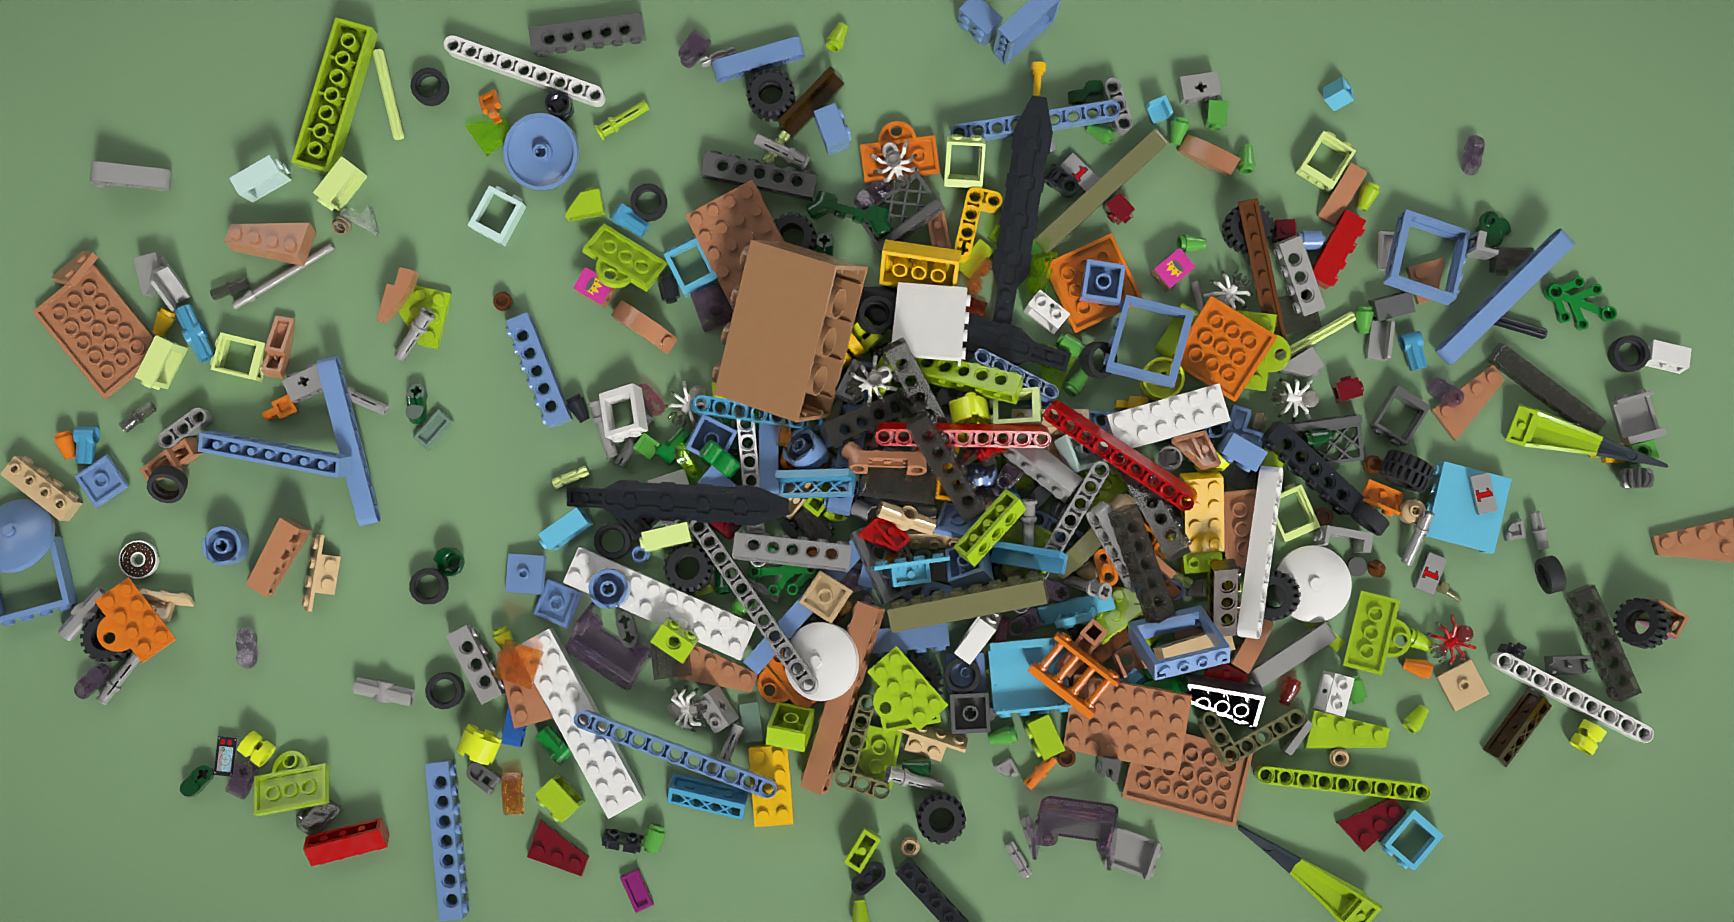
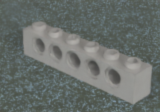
(781, 556)

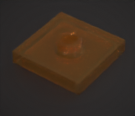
(518, 664)

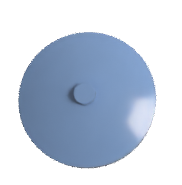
(541, 151)
(24, 534)

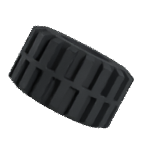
(764, 81)
(799, 222)
(1233, 234)
(1406, 470)
(672, 564)
(1291, 596)
(1627, 618)
(93, 646)
(941, 835)

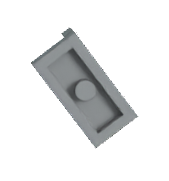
(1476, 248)
(168, 286)
(1380, 340)

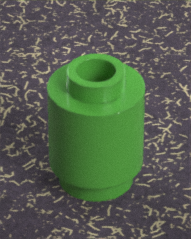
(1070, 344)
(738, 608)
(1358, 690)
(653, 838)

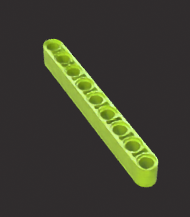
(1350, 786)

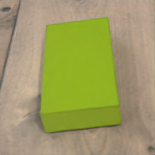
(978, 254)

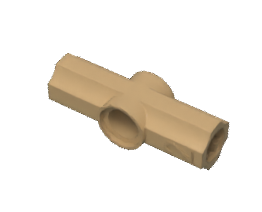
(906, 518)

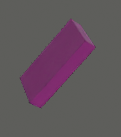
(637, 890)

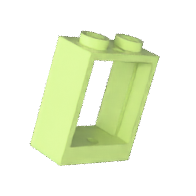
(1315, 176)
(962, 180)
(339, 185)
(222, 346)
(160, 363)
(1026, 394)
(1307, 509)
(666, 537)

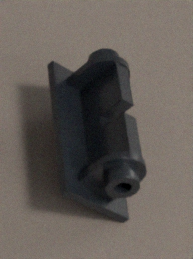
(613, 839)

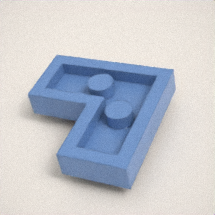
(1239, 421)

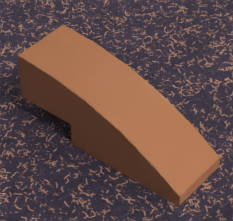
(1209, 155)
(1342, 193)
(397, 295)
(278, 347)
(177, 456)
(1250, 648)

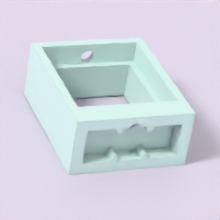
(261, 178)
(511, 223)

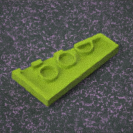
(1342, 732)

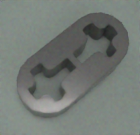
(622, 631)

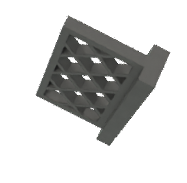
(913, 222)
(1334, 423)
(876, 577)

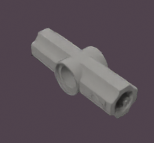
(80, 615)
(384, 691)

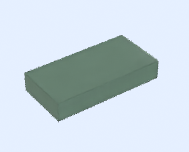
(433, 429)
(752, 721)

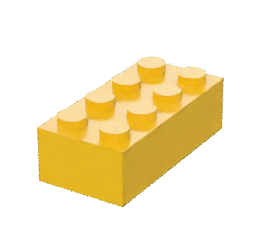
(918, 264)
(1206, 519)
(775, 764)

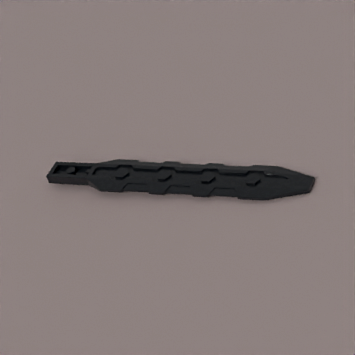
(1021, 204)
(1000, 339)
(683, 502)

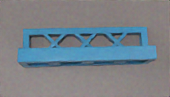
(816, 476)
(1029, 557)
(707, 793)

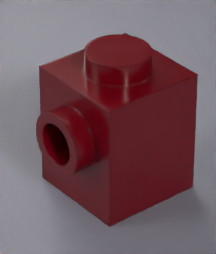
(1119, 210)
(1283, 229)
(1347, 389)

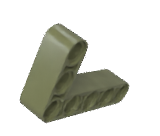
(1081, 551)
(1252, 739)
(855, 750)

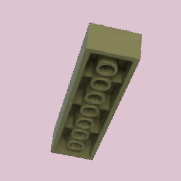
(968, 602)

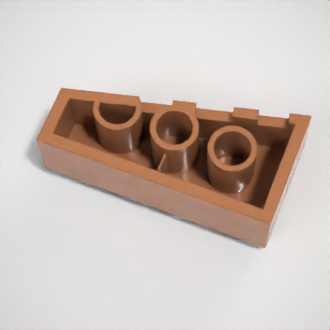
(277, 555)

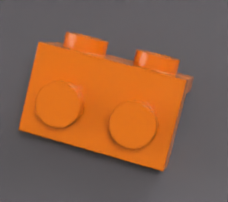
(1382, 497)

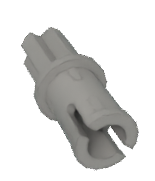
(1539, 530)

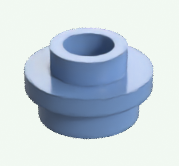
(635, 558)

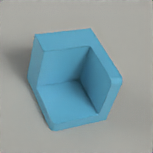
(1338, 94)
(1159, 110)

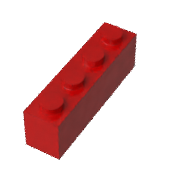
(1337, 247)
(346, 842)

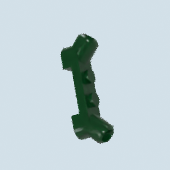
(827, 203)

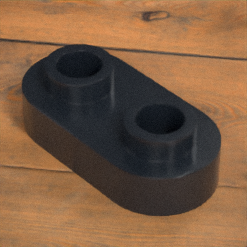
(868, 878)

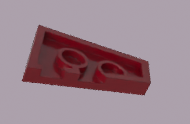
(1372, 823)
(556, 851)

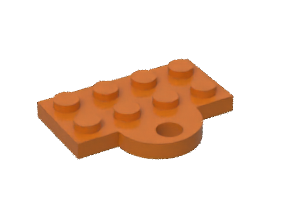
(924, 147)
(132, 622)
(775, 675)

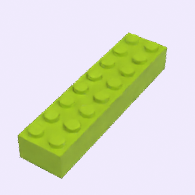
(334, 96)

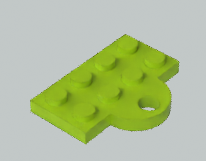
(623, 260)
(1270, 362)
(1375, 634)
(904, 690)
(291, 785)

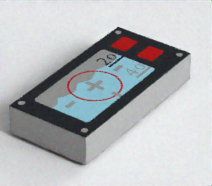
(226, 755)

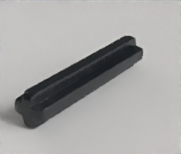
(1522, 327)

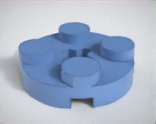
(981, 476)

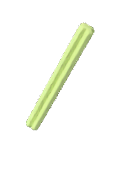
(388, 94)
(1318, 335)

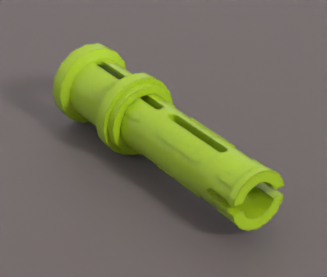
(642, 107)

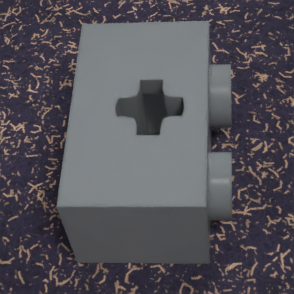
(1207, 82)
(295, 384)
(718, 709)

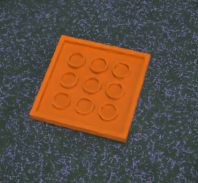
(1067, 281)
(1225, 348)

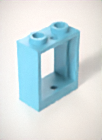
(699, 284)
(565, 529)
(1396, 830)

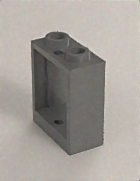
(1411, 401)

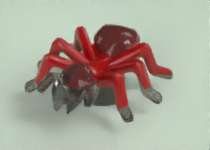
(985, 455)
(1452, 639)

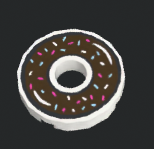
(150, 559)

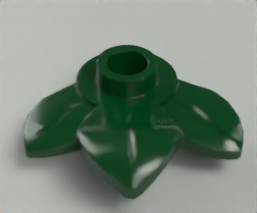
(1494, 230)

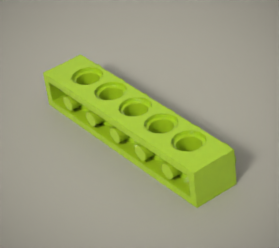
(988, 388)

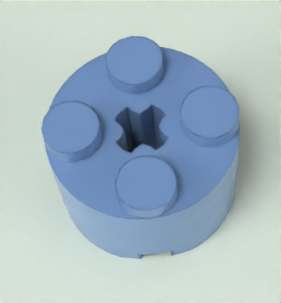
(806, 450)
(236, 548)
(598, 589)

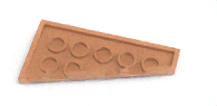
(1704, 541)

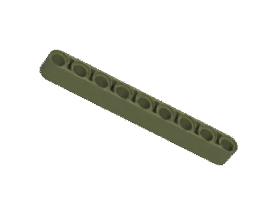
(1101, 190)

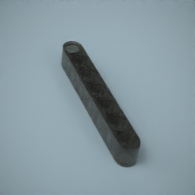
(1545, 389)

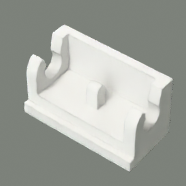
(1669, 357)

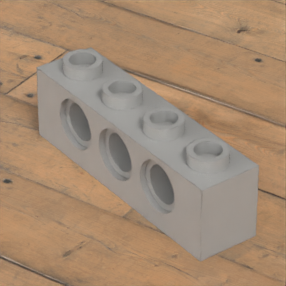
(1314, 300)
(466, 659)

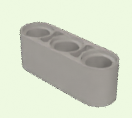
(1119, 97)
(176, 428)

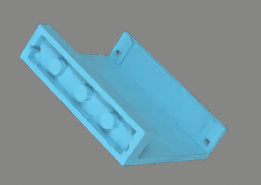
(1455, 510)
(1013, 686)

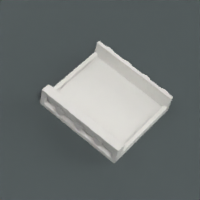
(932, 320)

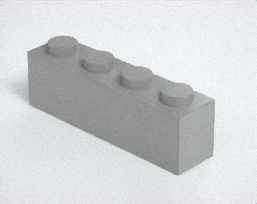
(1045, 470)

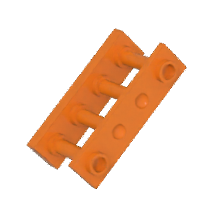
(1071, 694)

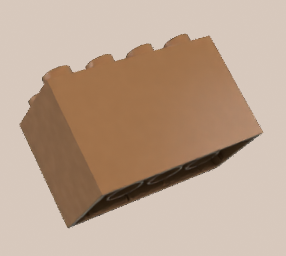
(788, 330)

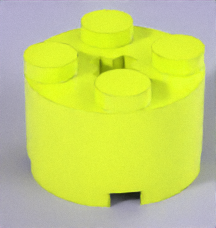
(969, 410)
(479, 745)

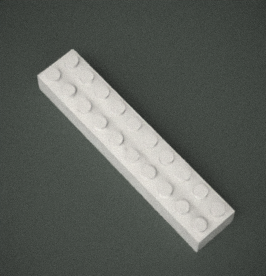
(659, 601)
(597, 756)

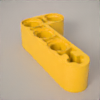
(971, 224)

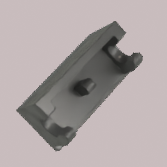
(1392, 305)
(843, 392)
(1567, 664)
(1109, 765)

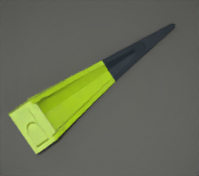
(1545, 431)
(1340, 898)

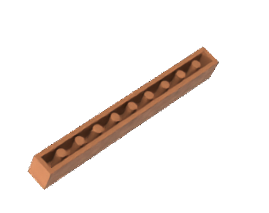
(839, 711)

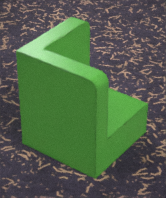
(647, 446)

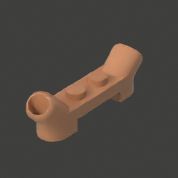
(860, 460)

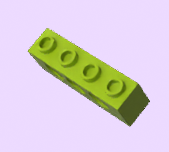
(990, 527)

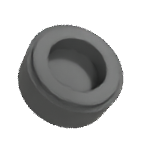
(1357, 566)

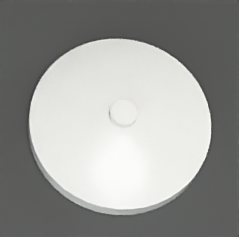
(1322, 582)
(830, 658)

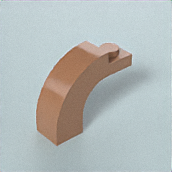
(644, 326)
(1088, 641)

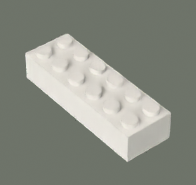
(1169, 417)

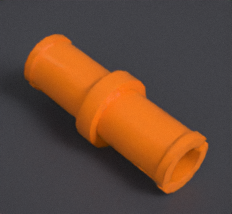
(1039, 772)

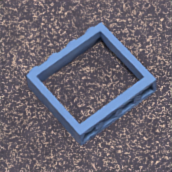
(1024, 28)
(1437, 227)
(1140, 374)
(66, 588)
(1183, 663)

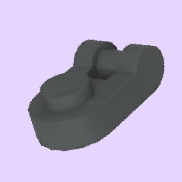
(477, 772)

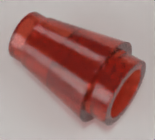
(1289, 690)

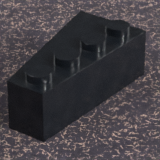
(1226, 698)

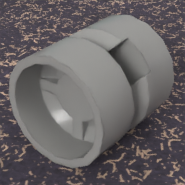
(1170, 457)

